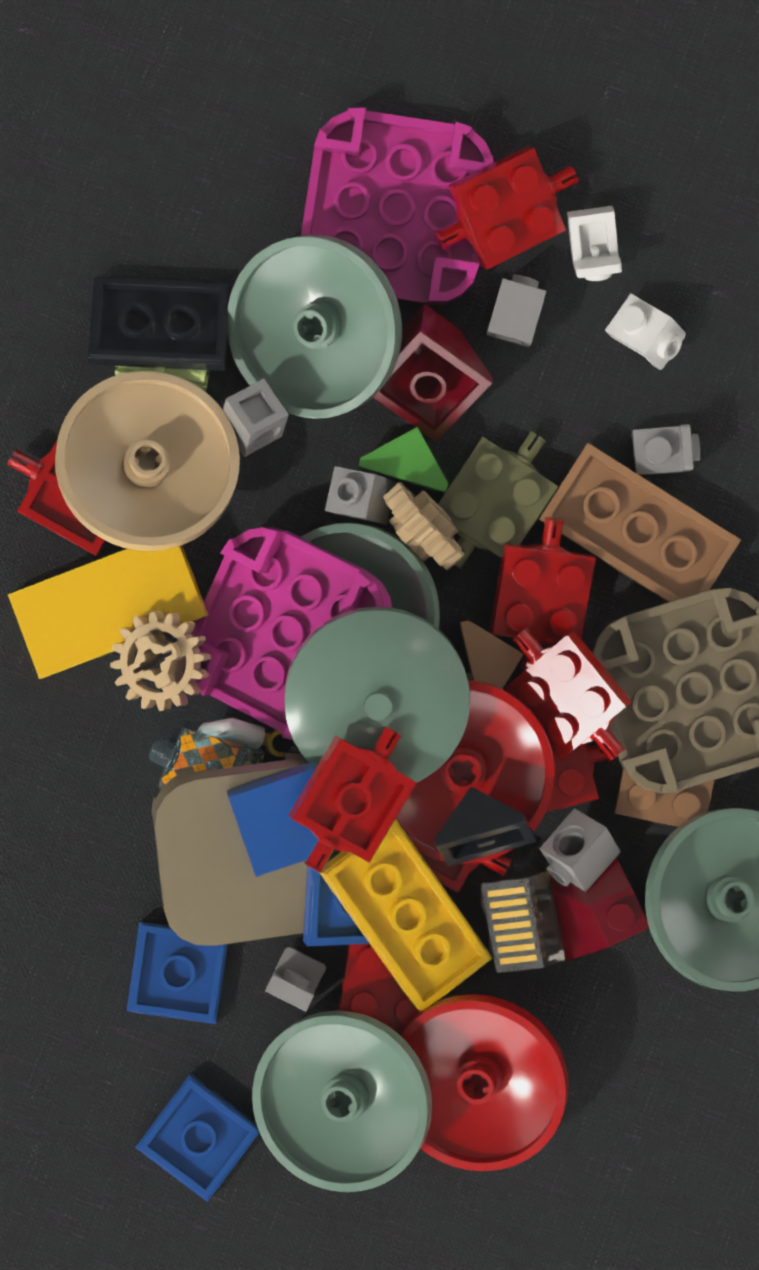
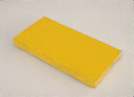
(84, 609)
(407, 918)

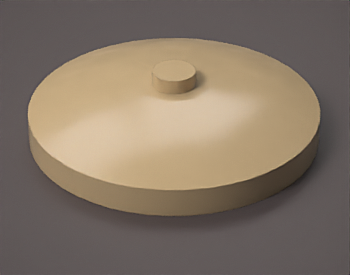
(147, 460)

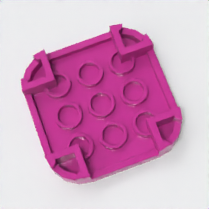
(388, 191)
(264, 607)

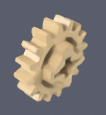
(423, 525)
(170, 674)

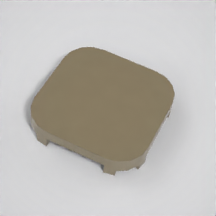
(690, 688)
(206, 868)

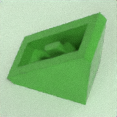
(407, 461)

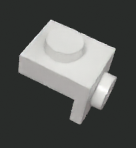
(594, 243)
(646, 331)

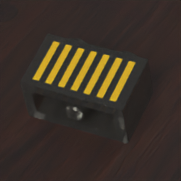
(522, 922)

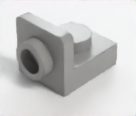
(665, 450)
(296, 978)

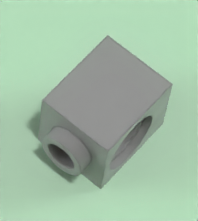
(517, 310)
(255, 417)
(359, 495)
(579, 851)

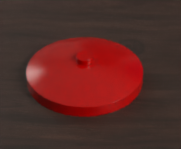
(499, 754)
(491, 1081)

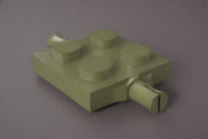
(497, 497)

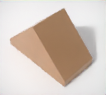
(487, 656)

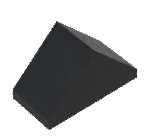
(481, 828)

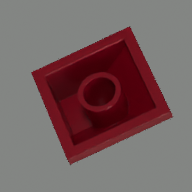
(434, 375)
(600, 915)

